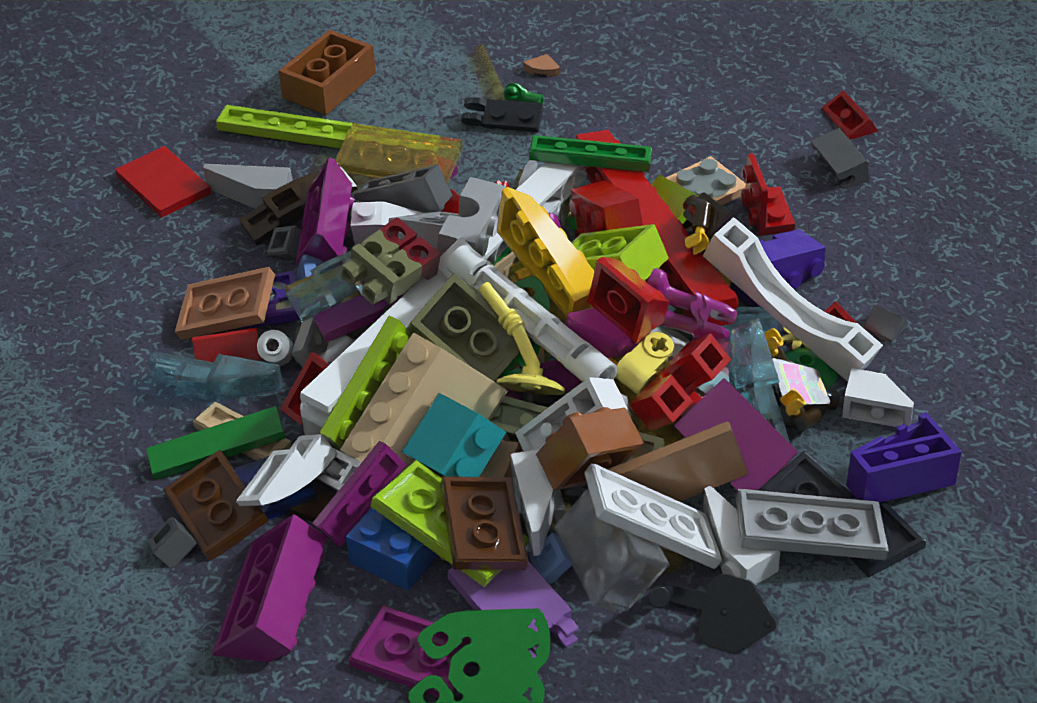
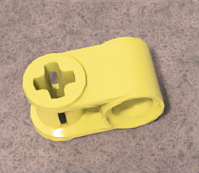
(645, 361)

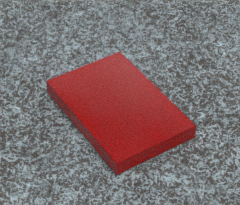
(163, 181)

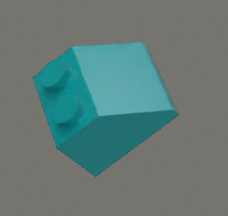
(453, 439)

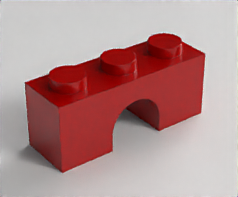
(668, 392)

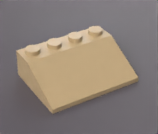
(408, 392)

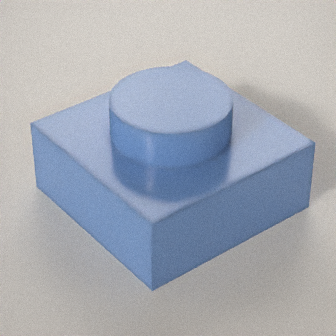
(552, 560)

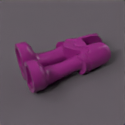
(700, 307)

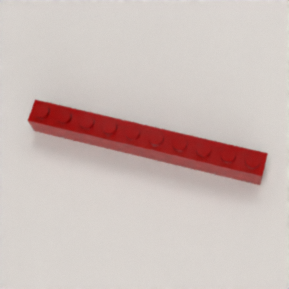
(683, 268)

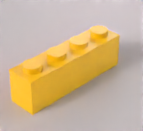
(545, 250)

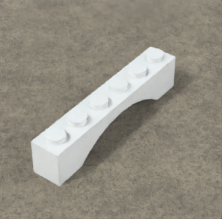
(743, 261)

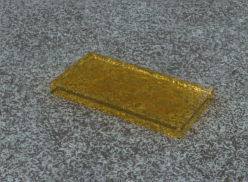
(391, 151)

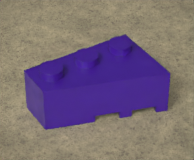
(793, 256)
(905, 463)

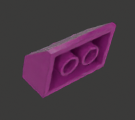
(326, 214)

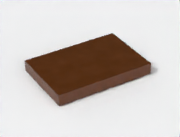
(209, 507)
(483, 523)

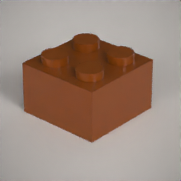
(595, 438)

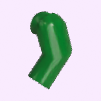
(516, 92)

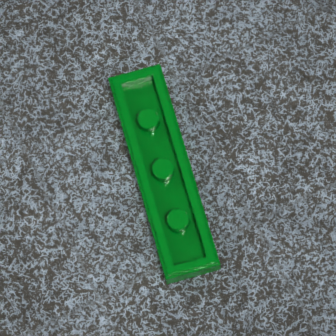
(590, 153)
(229, 437)

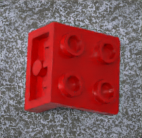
(766, 204)

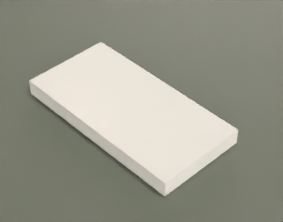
(652, 516)

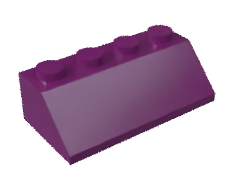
(271, 593)

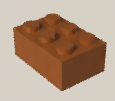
(327, 72)

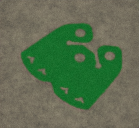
(500, 649)

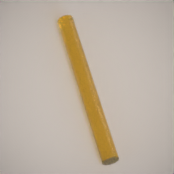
(490, 72)

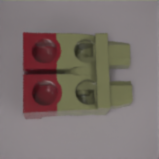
(390, 264)

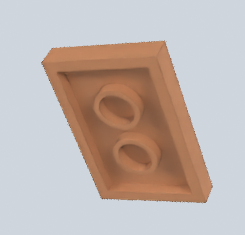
(225, 303)

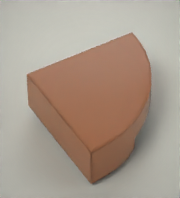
(542, 65)

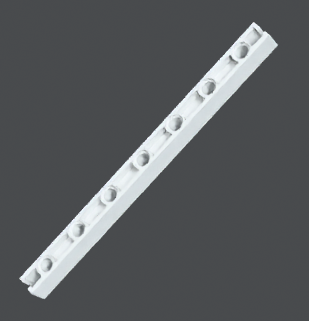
(547, 185)

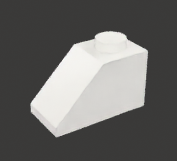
(876, 399)

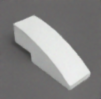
(288, 470)

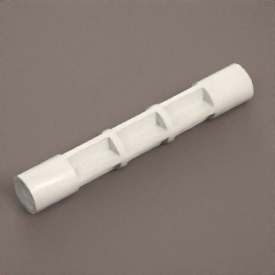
(540, 324)

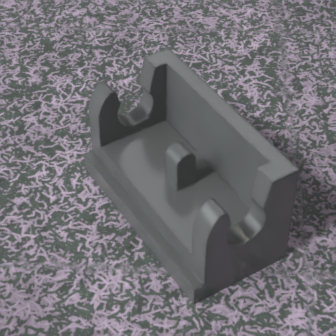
(842, 157)

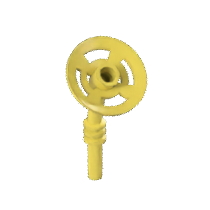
(531, 376)

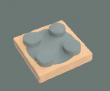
(711, 178)

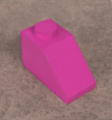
(600, 333)

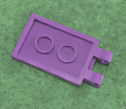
(520, 591)

